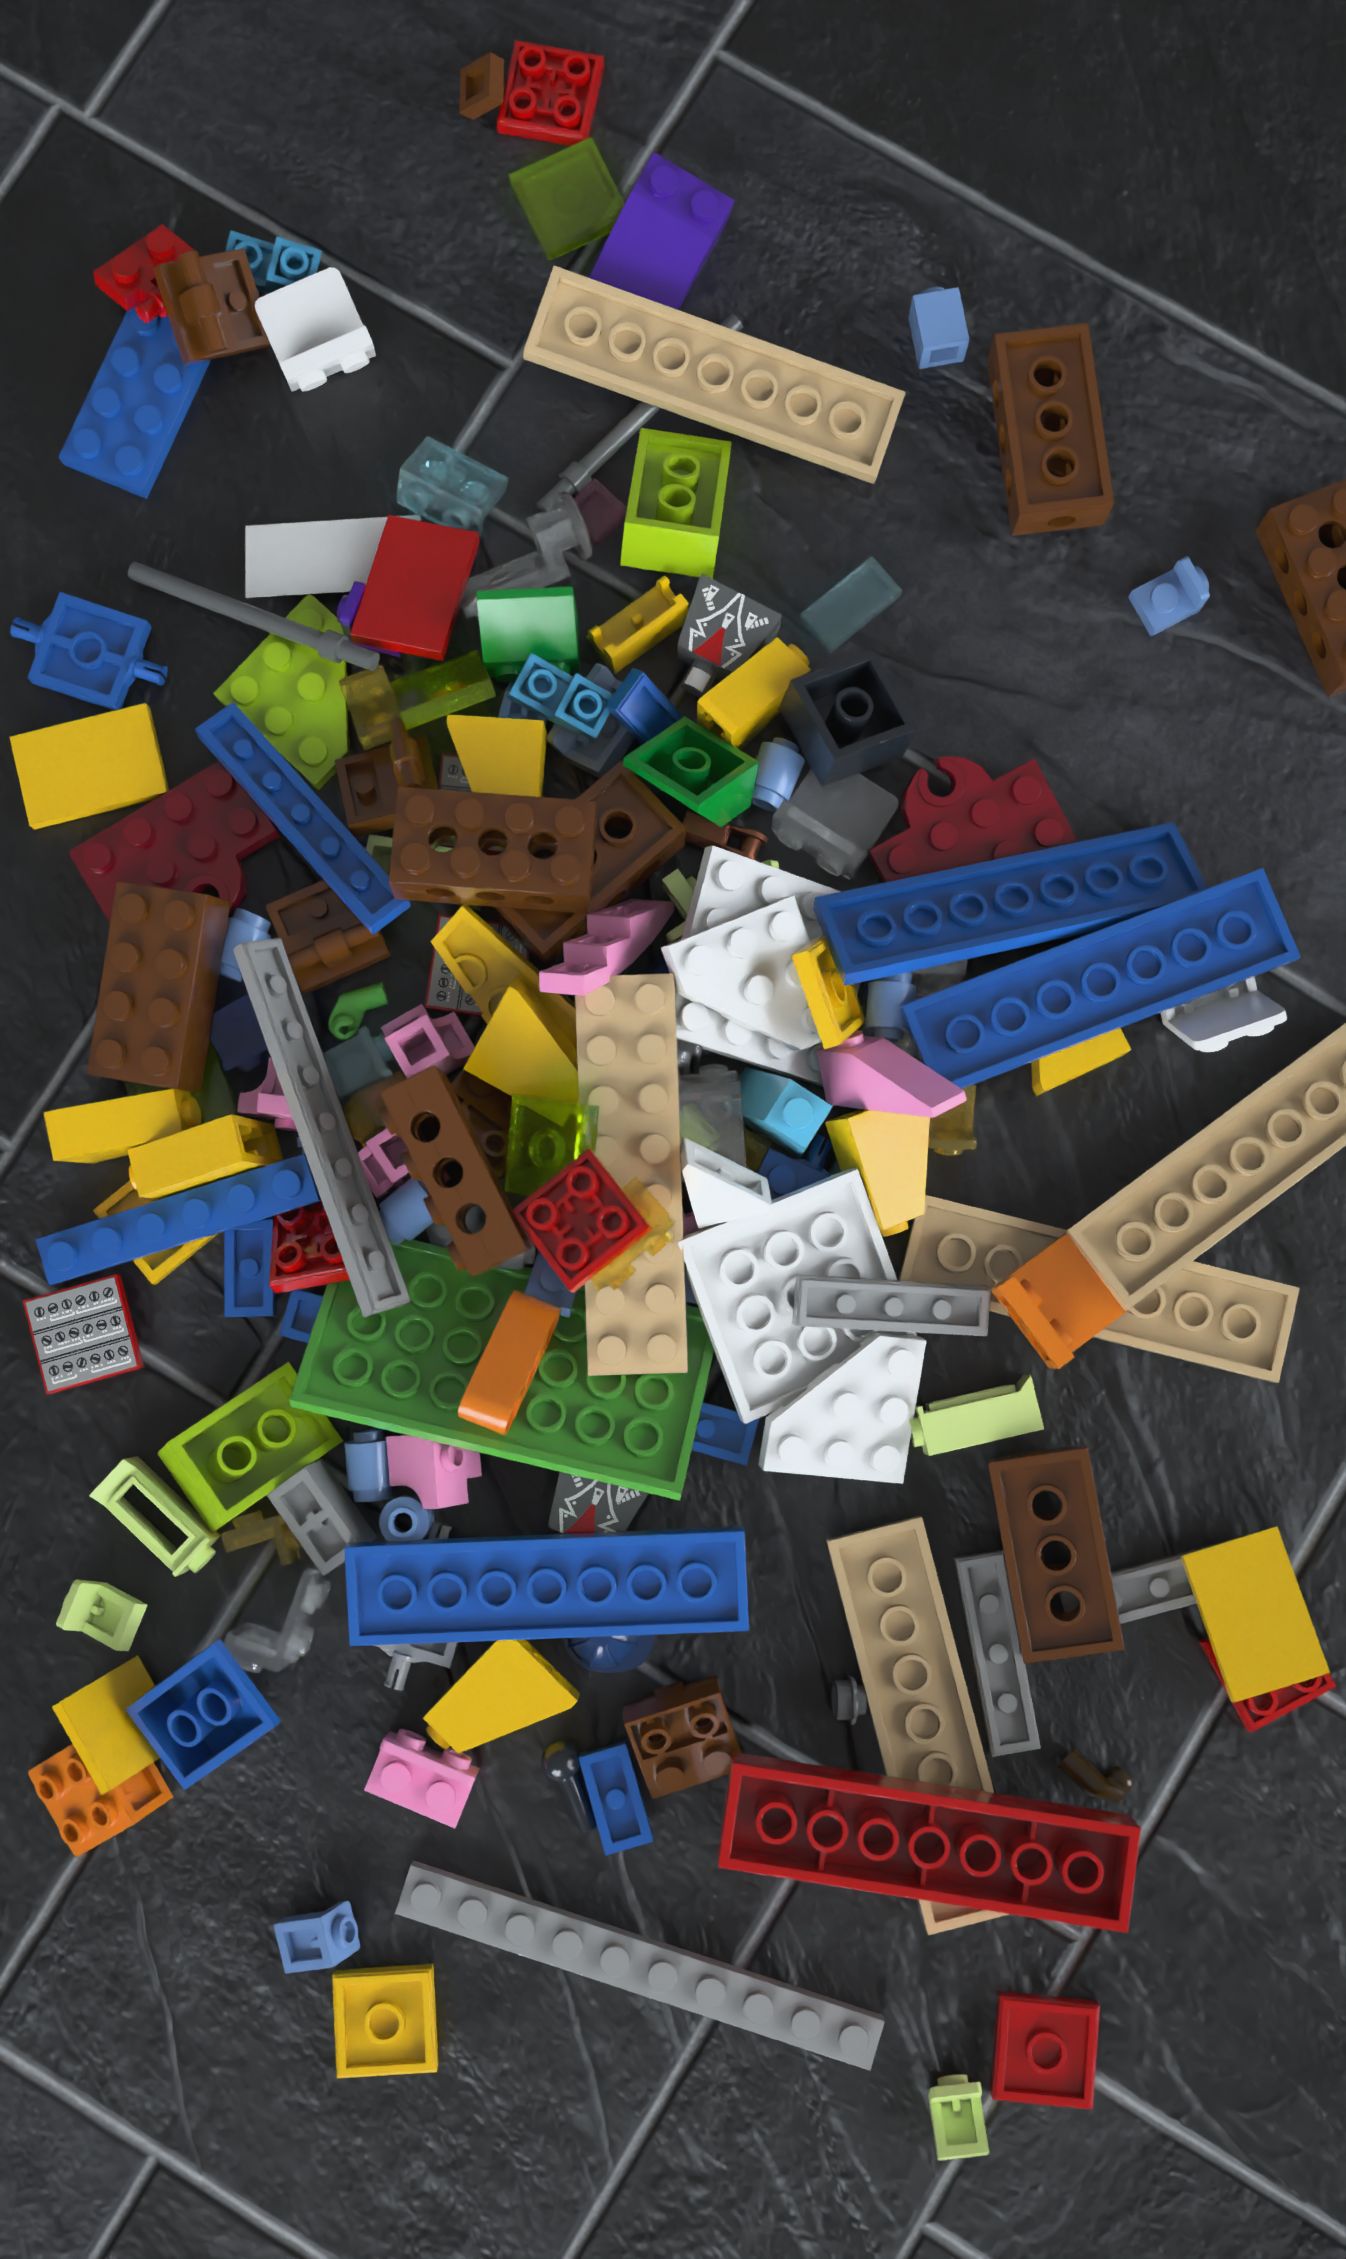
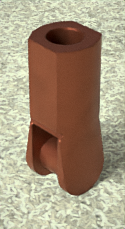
(706, 833)

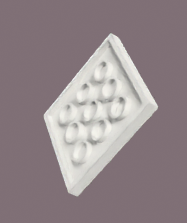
(724, 890)
(747, 1281)

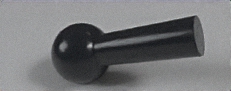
(561, 1764)

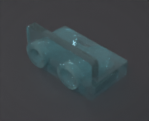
(449, 486)

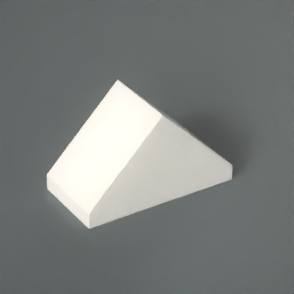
(720, 1187)

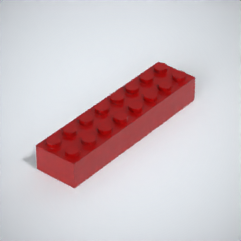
(929, 1842)

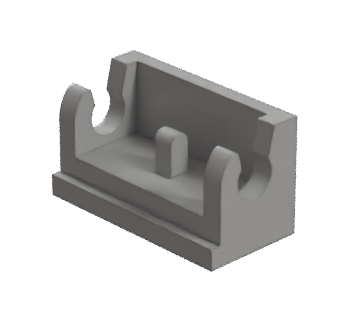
(320, 1515)

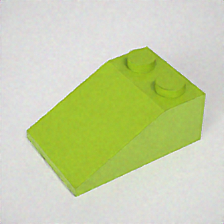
(675, 503)
(247, 1449)

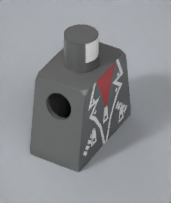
(722, 634)
(592, 1506)

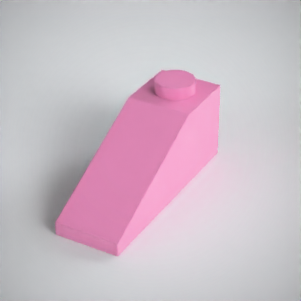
(883, 1078)

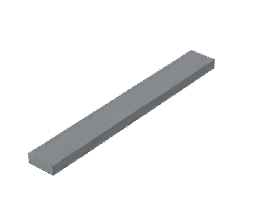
(321, 1126)

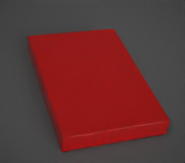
(415, 587)

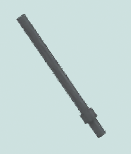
(578, 475)
(329, 644)

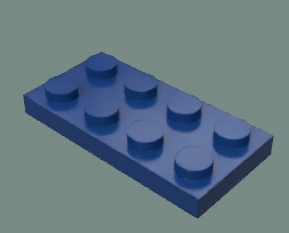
(134, 407)

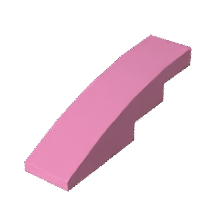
(611, 944)

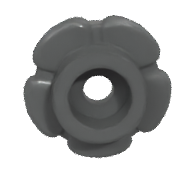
(848, 1700)

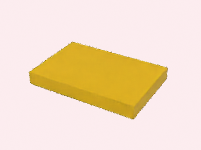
(89, 766)
(1254, 1614)

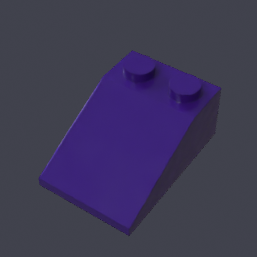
(663, 234)

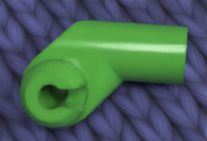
(352, 1007)

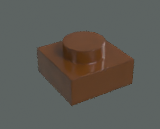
(481, 86)

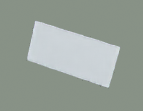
(310, 556)

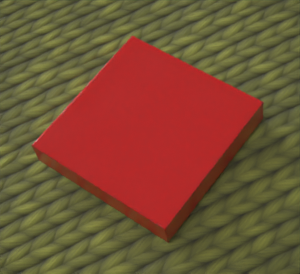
(1045, 2050)

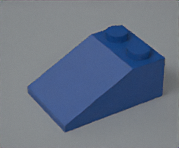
(202, 1714)

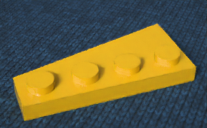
(488, 965)

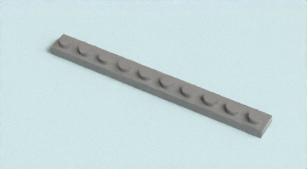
(641, 1965)

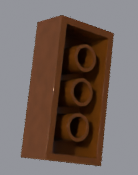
(158, 986)

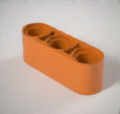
(509, 1362)

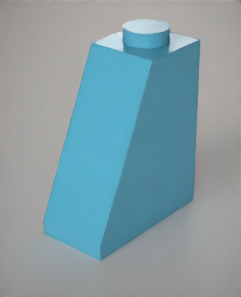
(781, 1110)

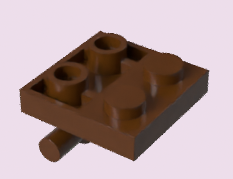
(211, 305)
(372, 779)
(323, 936)
(488, 1114)
(681, 1735)

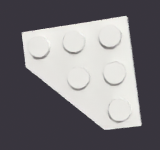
(749, 972)
(851, 1415)

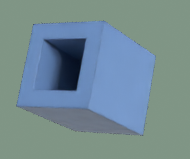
(938, 327)

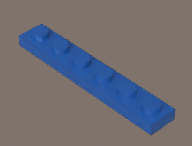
(302, 817)
(178, 1220)

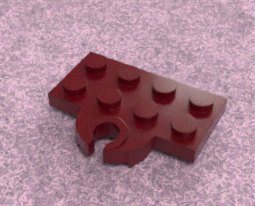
(973, 822)
(180, 842)

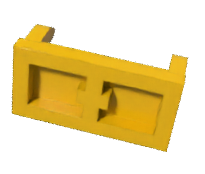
(639, 626)

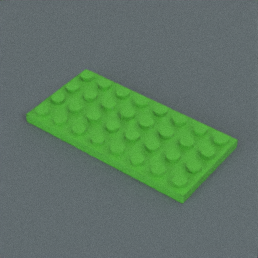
(415, 1361)

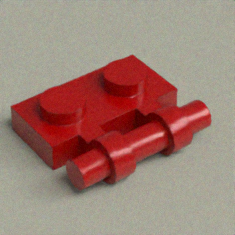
(131, 277)

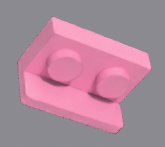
(422, 1777)

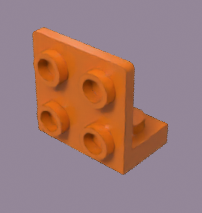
(1058, 1301)
(80, 1809)

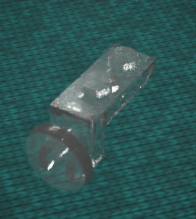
(552, 534)

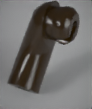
(1092, 1782)

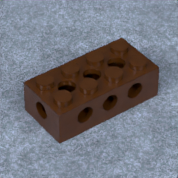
(1041, 384)
(1313, 574)
(486, 820)
(618, 864)
(404, 1114)
(1033, 1580)

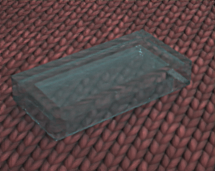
(850, 604)

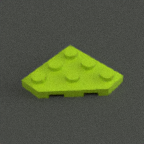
(295, 697)

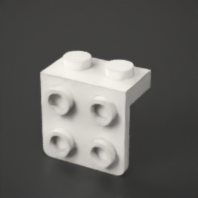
(315, 329)
(1224, 1016)

